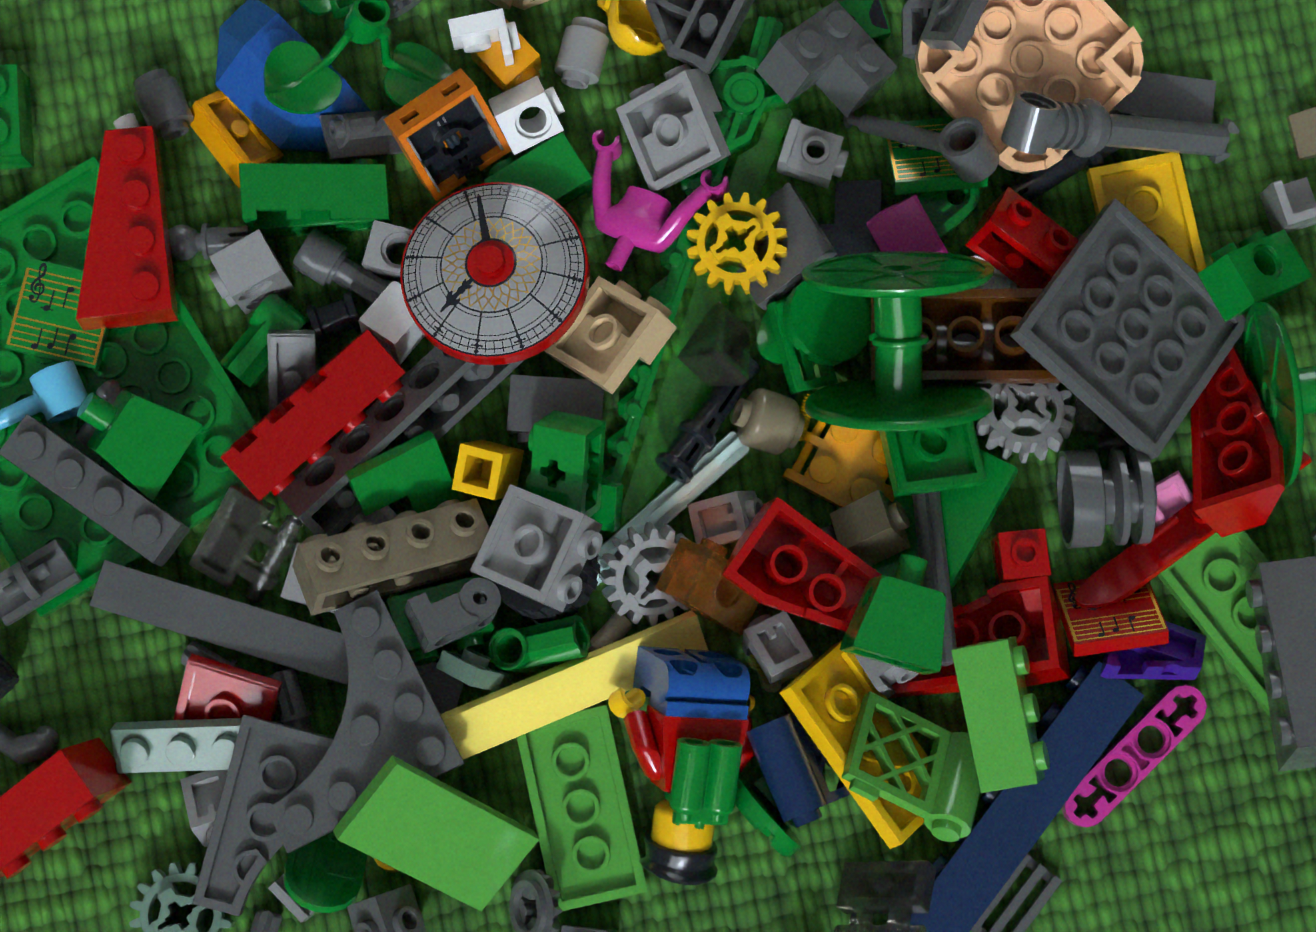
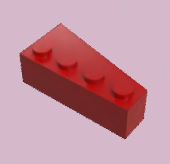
(128, 245)
(312, 415)
(53, 799)

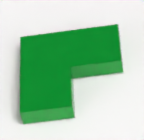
(407, 470)

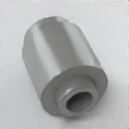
(582, 52)

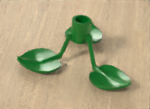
(306, 85)

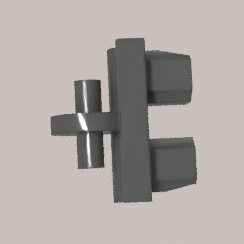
(35, 581)

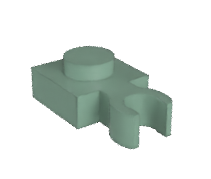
(474, 670)

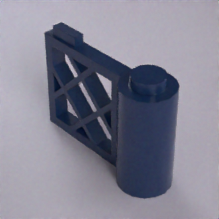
(793, 770)

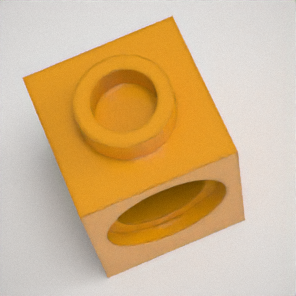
(526, 64)

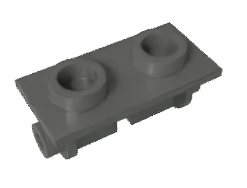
(358, 135)

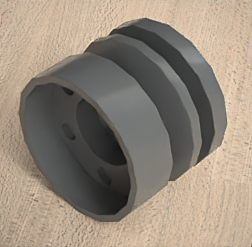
(1113, 496)

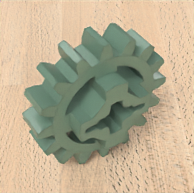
(170, 895)

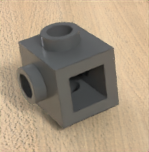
(388, 912)

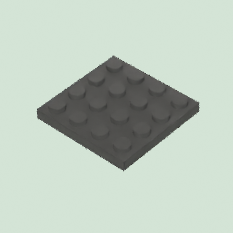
(1129, 329)

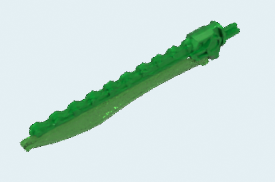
(743, 101)

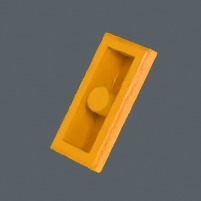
(231, 135)

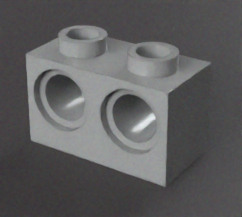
(248, 272)

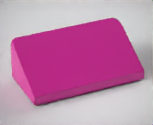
(905, 228)

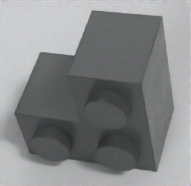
(832, 54)

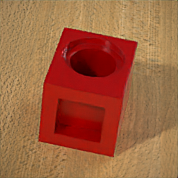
(1020, 555)

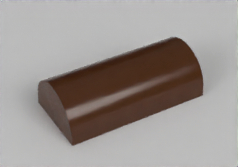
(973, 339)

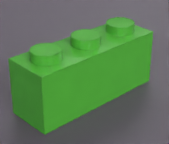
(1000, 714)

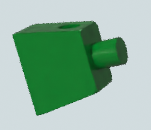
(138, 438)
(899, 620)

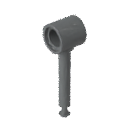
(960, 142)

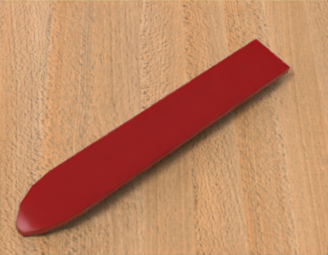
(1145, 561)

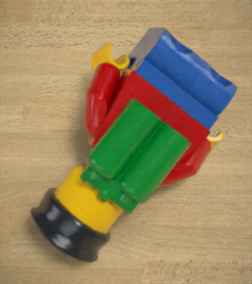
(690, 748)

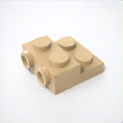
(613, 334)

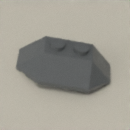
(698, 29)

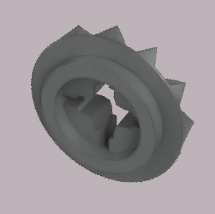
(534, 903)

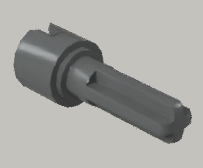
(328, 262)

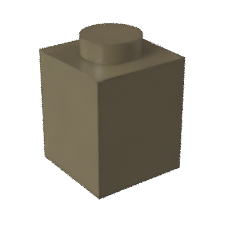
(872, 527)

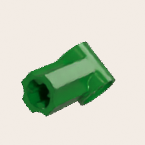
(249, 355)
(541, 645)

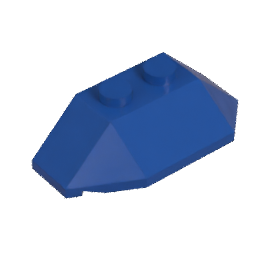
(242, 53)

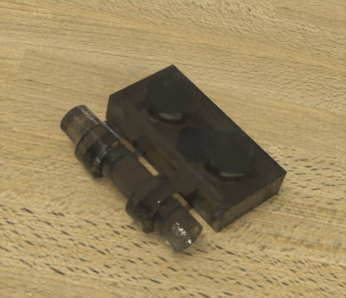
(232, 537)
(885, 888)

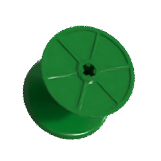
(1280, 384)
(898, 397)

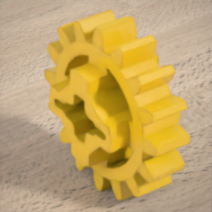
(753, 230)

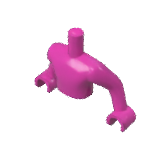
(641, 214)

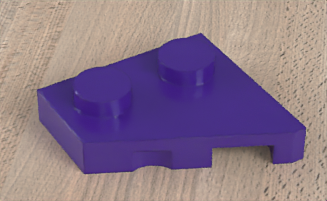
(1172, 661)

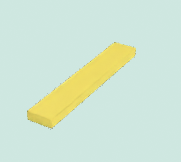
(563, 688)

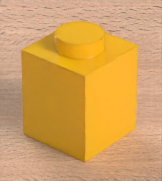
(487, 469)

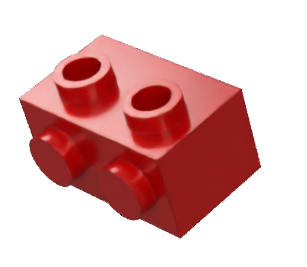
(1021, 241)

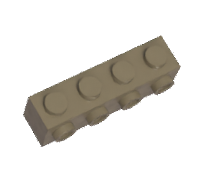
(390, 554)

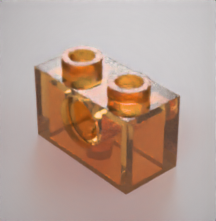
(697, 583)

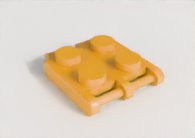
(845, 466)

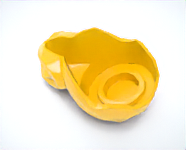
(631, 26)

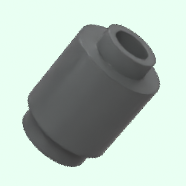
(163, 104)

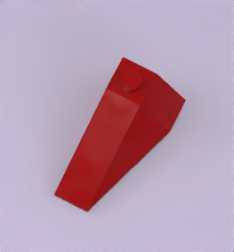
(1234, 452)
(797, 567)
(1009, 609)

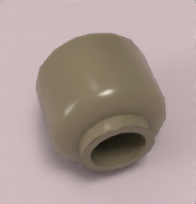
(768, 421)

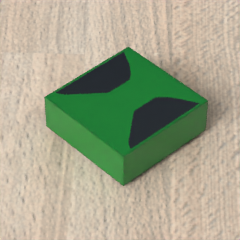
(869, 16)

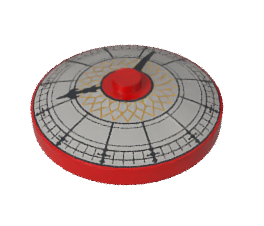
(495, 273)

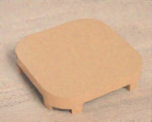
(1039, 47)

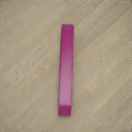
(1138, 761)

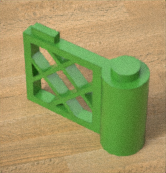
(948, 784)

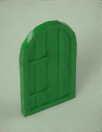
(324, 874)

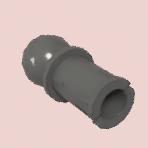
(187, 242)

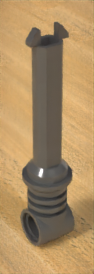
(1087, 127)

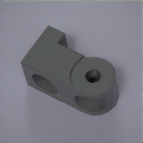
(454, 615)

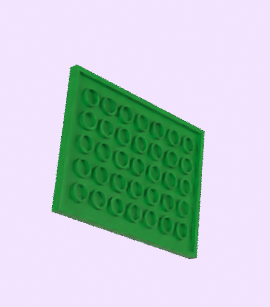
(155, 361)

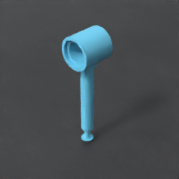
(56, 394)

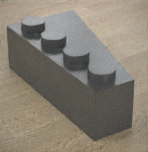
(1286, 639)

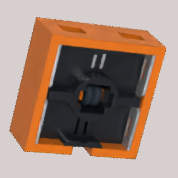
(448, 134)

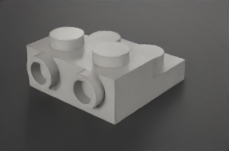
(674, 127)
(538, 548)

